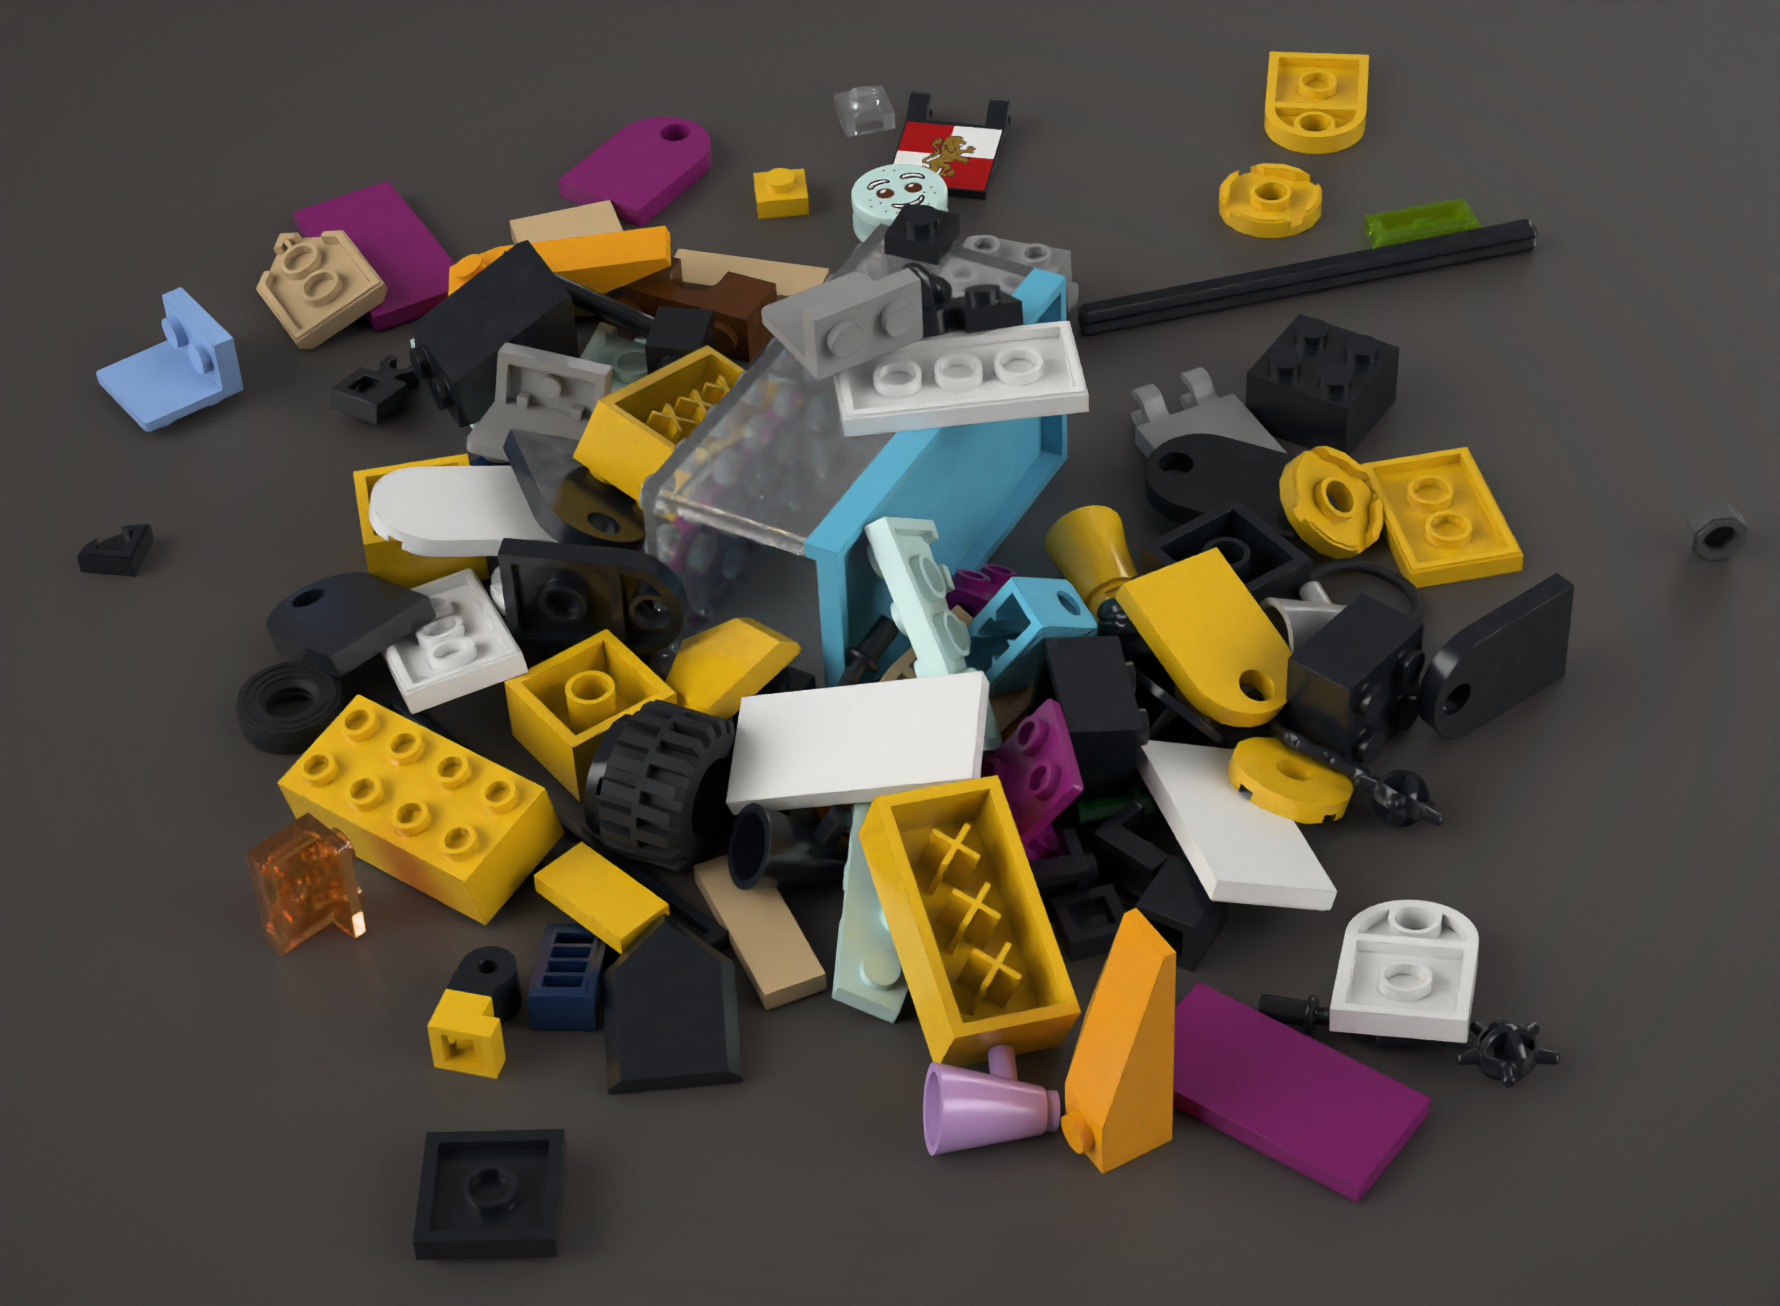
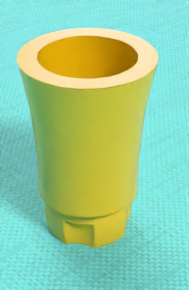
(1091, 553)

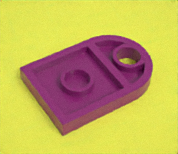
(641, 168)

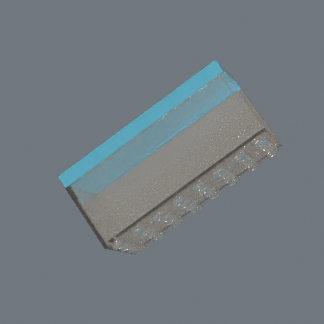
(773, 499)

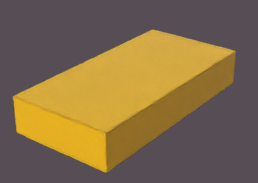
(600, 896)

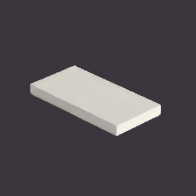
(965, 381)
(456, 650)
(857, 741)
(1230, 841)

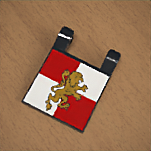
(956, 151)

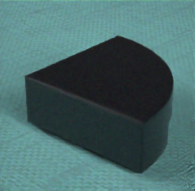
(118, 554)

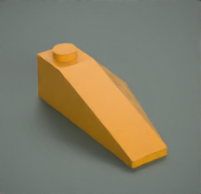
(591, 260)
(1125, 1052)

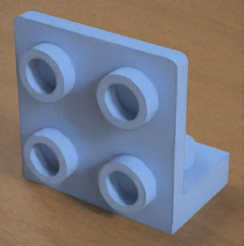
(180, 374)

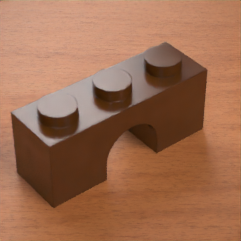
(734, 303)

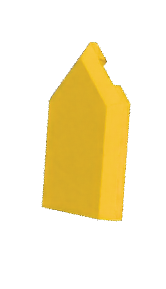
(728, 664)

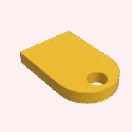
(1316, 100)
(1210, 638)

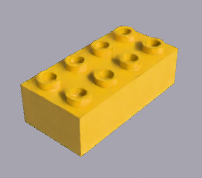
(644, 421)
(424, 808)
(967, 921)

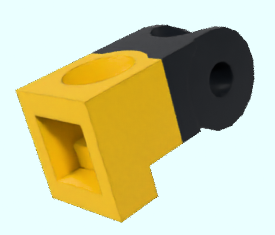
(472, 1011)

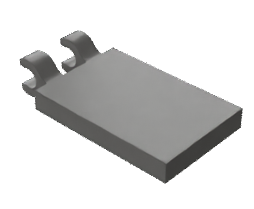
(1202, 414)

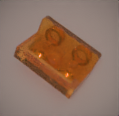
(305, 883)

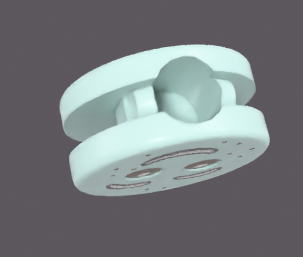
(885, 190)

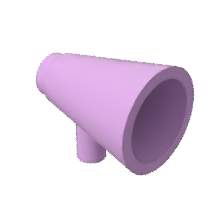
(984, 1109)

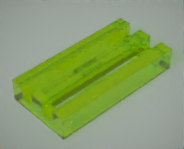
(1419, 222)

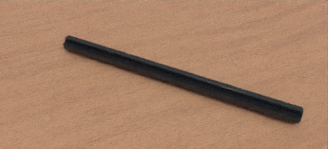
(1306, 277)

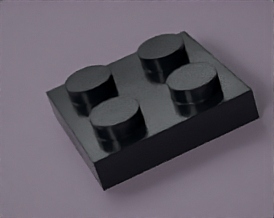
(490, 1194)

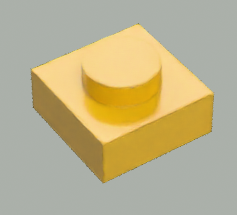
(781, 193)

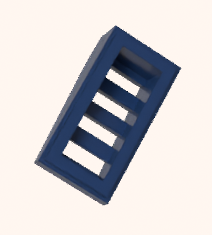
(555, 992)

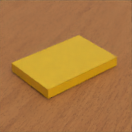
(1442, 518)

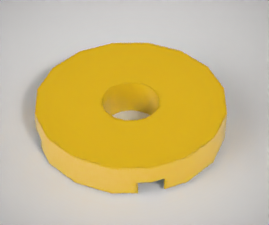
(1293, 206)
(1313, 517)
(1288, 781)

